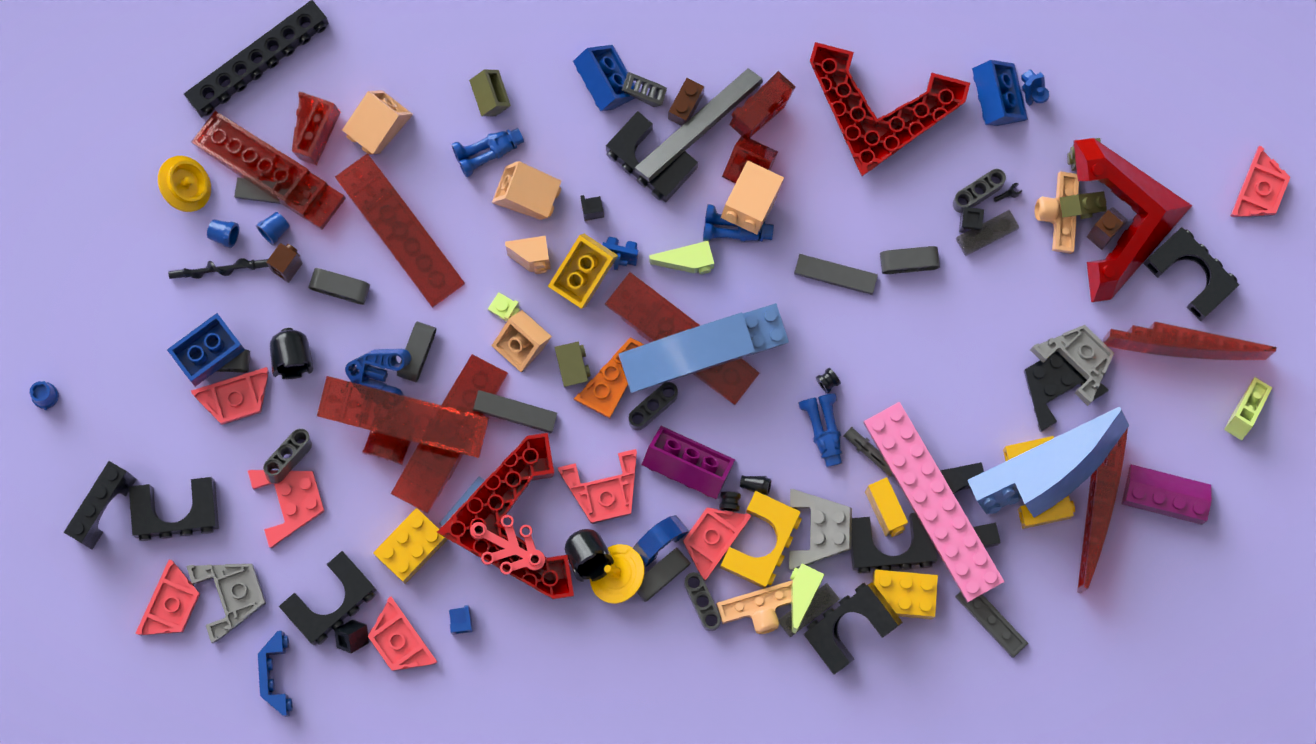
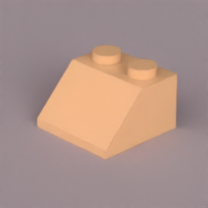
(530, 253)
(521, 340)

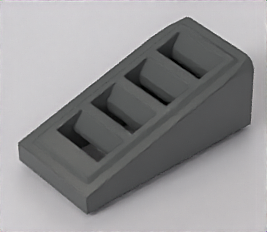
(656, 92)

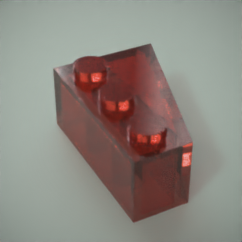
(762, 106)
(313, 127)

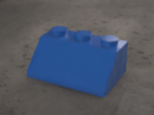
(603, 76)
(999, 93)

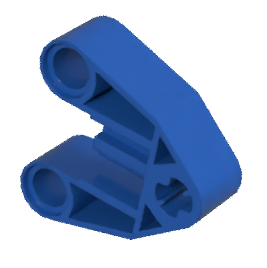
(380, 358)
(658, 537)

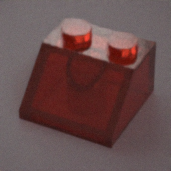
(748, 151)

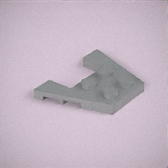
(1084, 353)
(828, 529)
(237, 590)

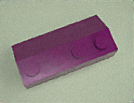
(688, 462)
(1167, 494)

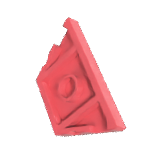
(1261, 188)
(234, 397)
(712, 537)
(170, 603)
(398, 640)

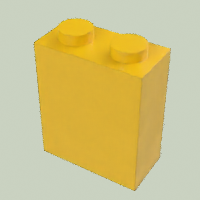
(886, 507)

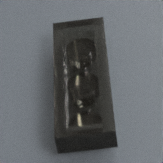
(991, 231)
(823, 600)

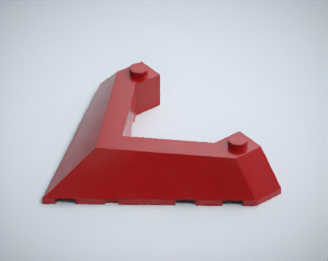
(872, 138)
(1156, 215)
(494, 500)

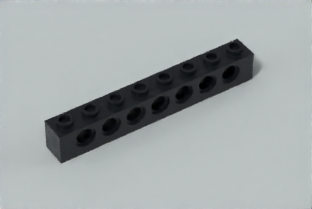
(260, 48)

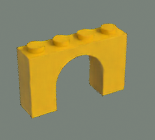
(1061, 511)
(760, 569)

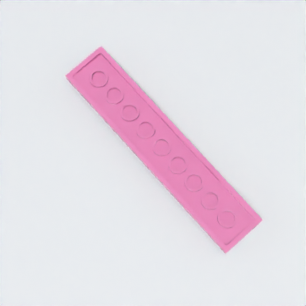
(933, 502)

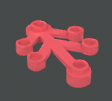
(510, 547)

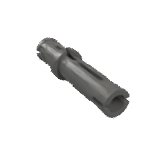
(868, 449)

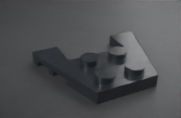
(1049, 381)

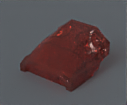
(386, 447)

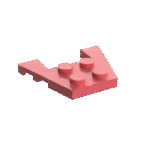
(604, 497)
(297, 498)

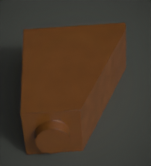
(1107, 228)

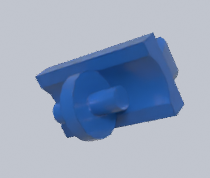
(1034, 87)
(625, 254)

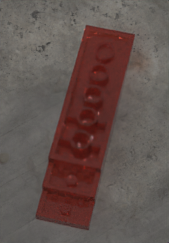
(259, 161)
(399, 230)
(658, 318)
(1186, 343)
(403, 416)
(432, 466)
(1100, 505)

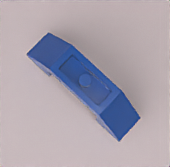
(275, 645)

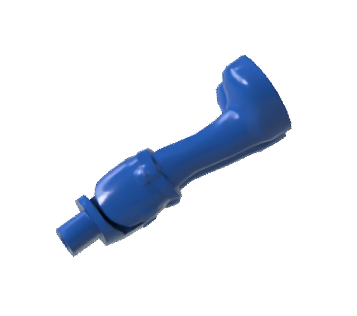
(498, 143)
(714, 218)
(829, 440)

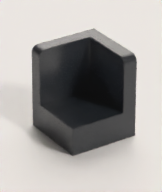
(592, 208)
(971, 219)
(351, 636)

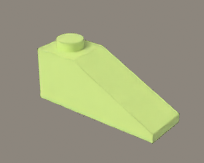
(690, 258)
(1248, 409)
(803, 589)

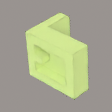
(504, 307)

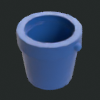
(273, 227)
(223, 232)
(44, 394)

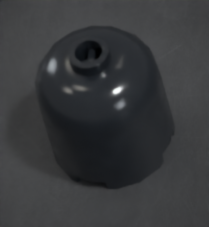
(290, 354)
(587, 555)

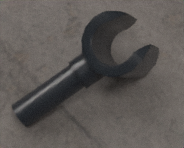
(1010, 192)

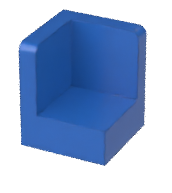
(460, 620)

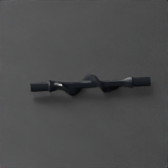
(223, 270)

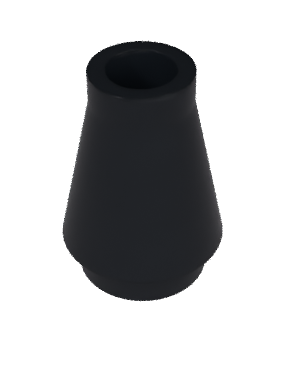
(756, 483)

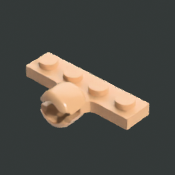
(1049, 210)
(757, 605)

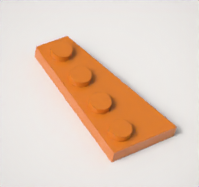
(608, 386)

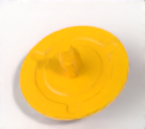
(184, 183)
(622, 577)

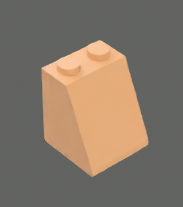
(376, 121)
(527, 190)
(752, 197)

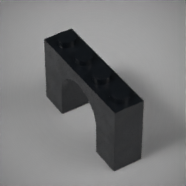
(623, 148)
(1184, 247)
(957, 480)
(201, 517)
(85, 521)
(867, 556)
(317, 626)
(825, 636)

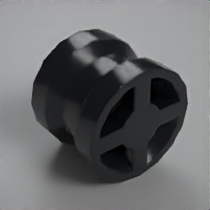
(828, 380)
(730, 501)

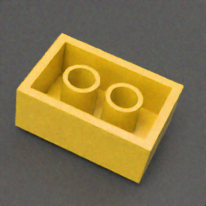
(582, 270)
(410, 546)
(908, 593)

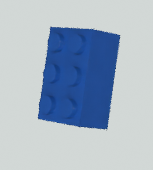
(205, 349)

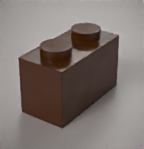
(686, 102)
(284, 262)

